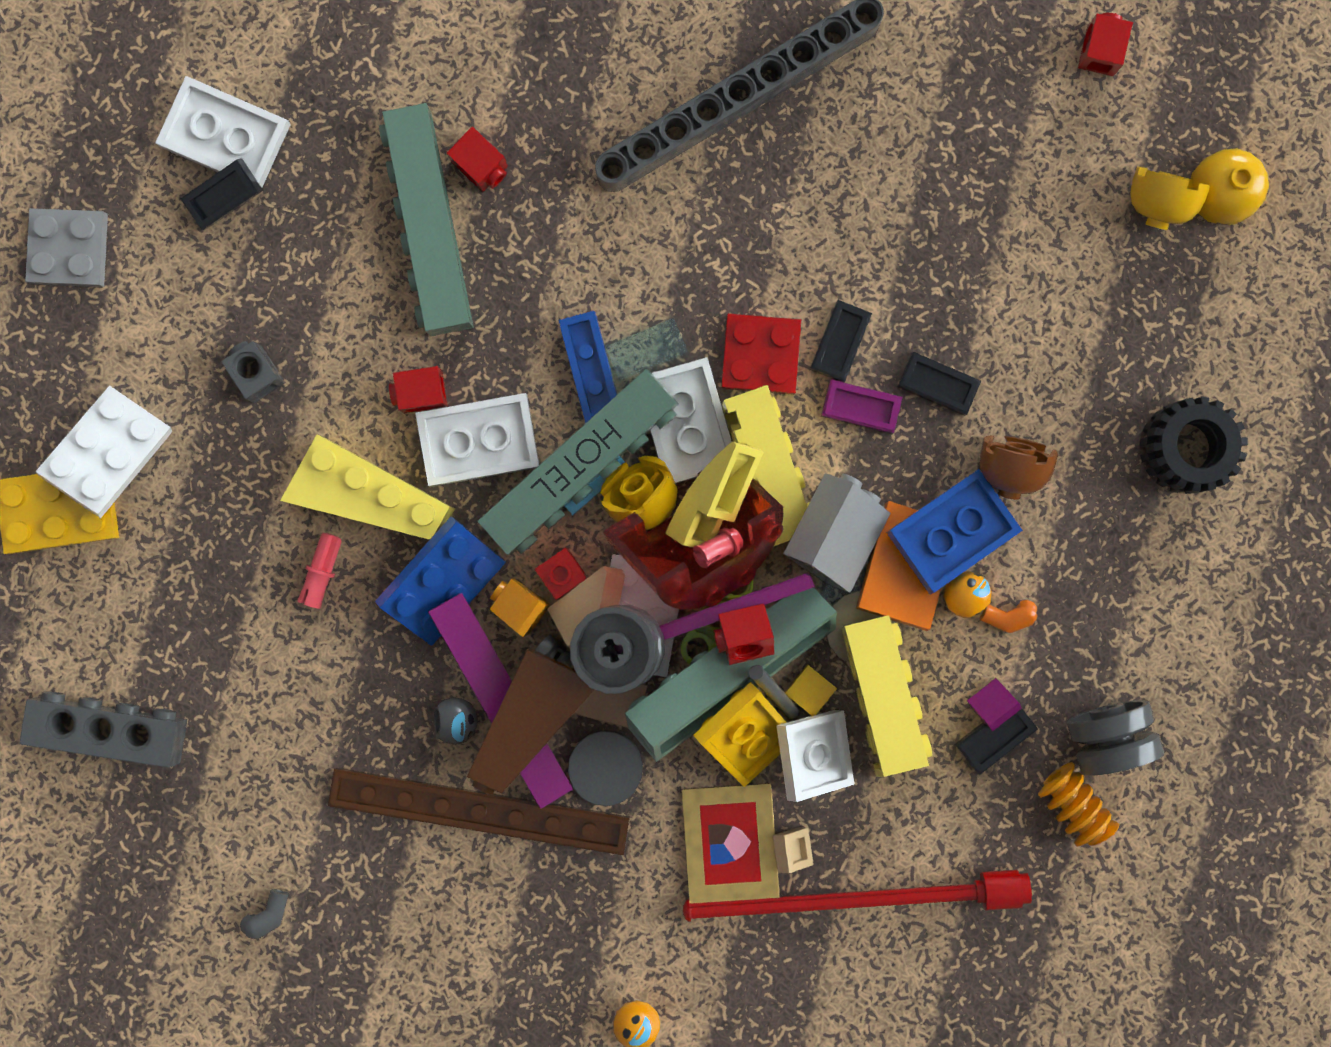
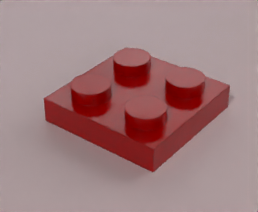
(761, 353)

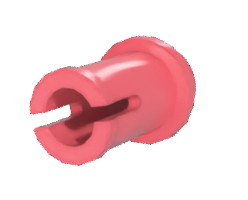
(724, 544)

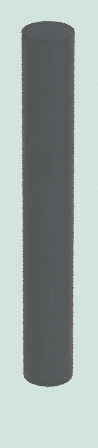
(773, 691)

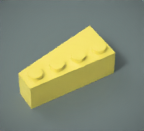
(755, 423)
(356, 489)
(886, 696)

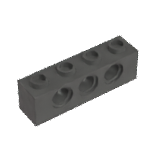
(45, 729)

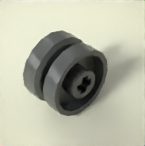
(595, 654)
(1115, 737)

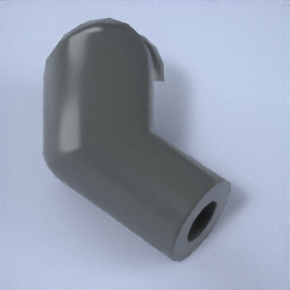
(268, 920)

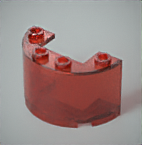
(671, 567)

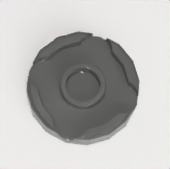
(605, 768)

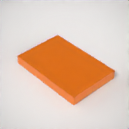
(891, 584)

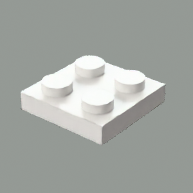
(815, 755)

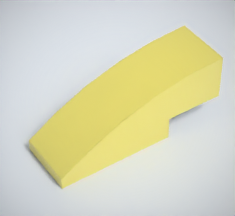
(715, 495)

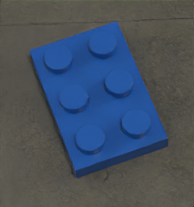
(954, 531)
(447, 565)

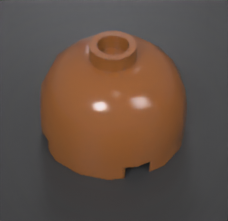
(1016, 466)

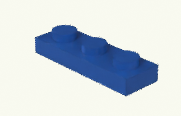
(588, 362)

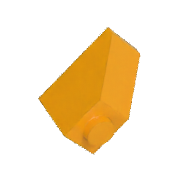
(518, 606)

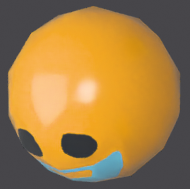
(967, 594)
(636, 1024)

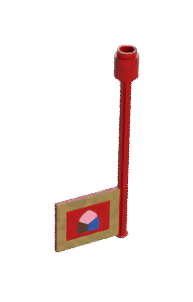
(737, 873)

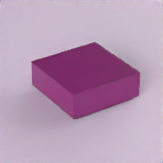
(994, 704)

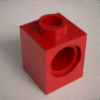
(1105, 44)
(478, 160)
(418, 390)
(561, 573)
(745, 634)

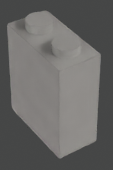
(838, 531)

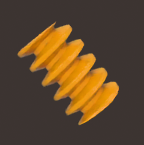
(1078, 806)

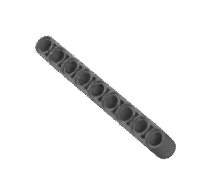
(748, 79)

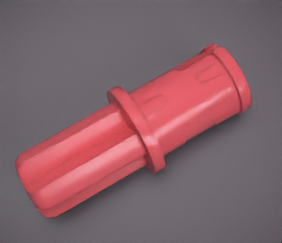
(320, 571)

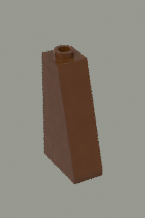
(531, 713)

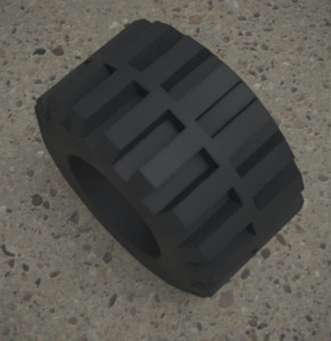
(1222, 437)

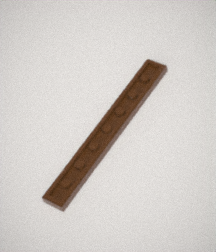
(478, 811)

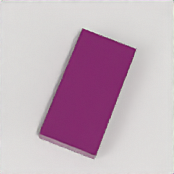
(861, 406)

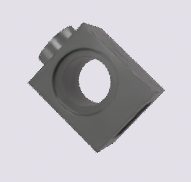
(264, 382)

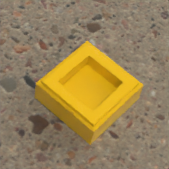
(810, 690)

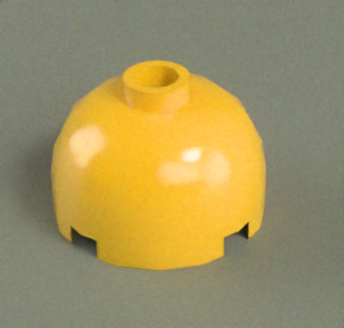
(1236, 188)
(1166, 197)
(642, 489)

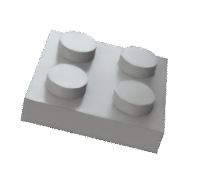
(66, 247)

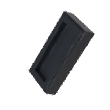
(221, 194)
(840, 341)
(939, 383)
(986, 747)

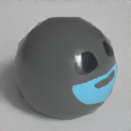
(455, 720)

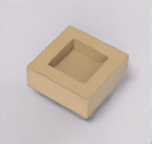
(793, 850)

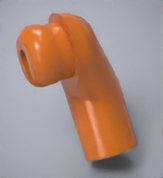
(1013, 620)

